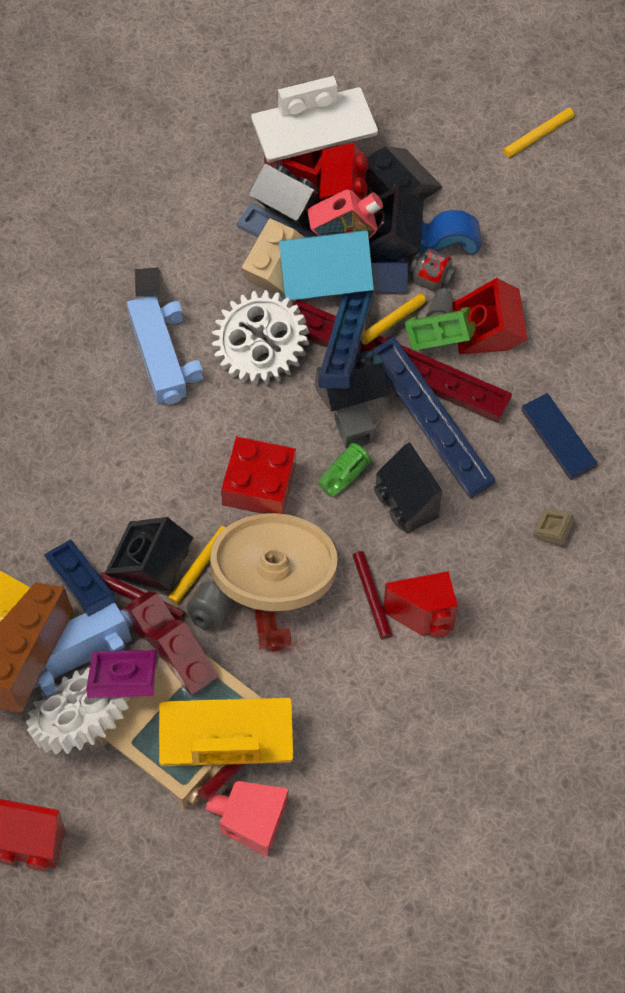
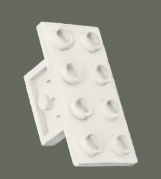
(313, 119)

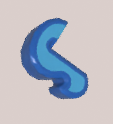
(451, 228)

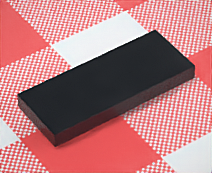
(147, 282)

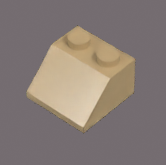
(264, 262)

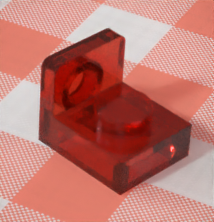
(267, 633)

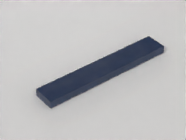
(346, 340)
(433, 419)

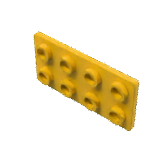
(225, 732)

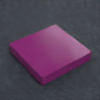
(122, 674)

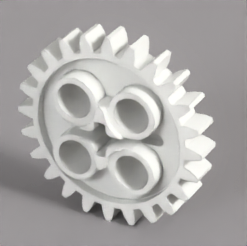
(277, 317)
(71, 717)

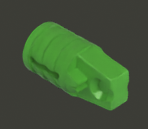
(344, 469)

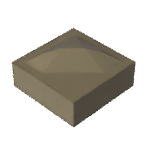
(554, 526)

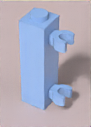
(157, 349)
(83, 635)

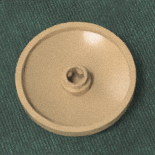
(273, 562)

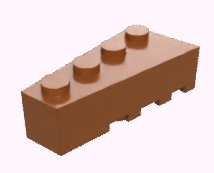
(28, 641)

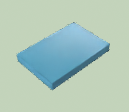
(326, 265)

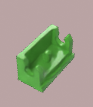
(440, 329)

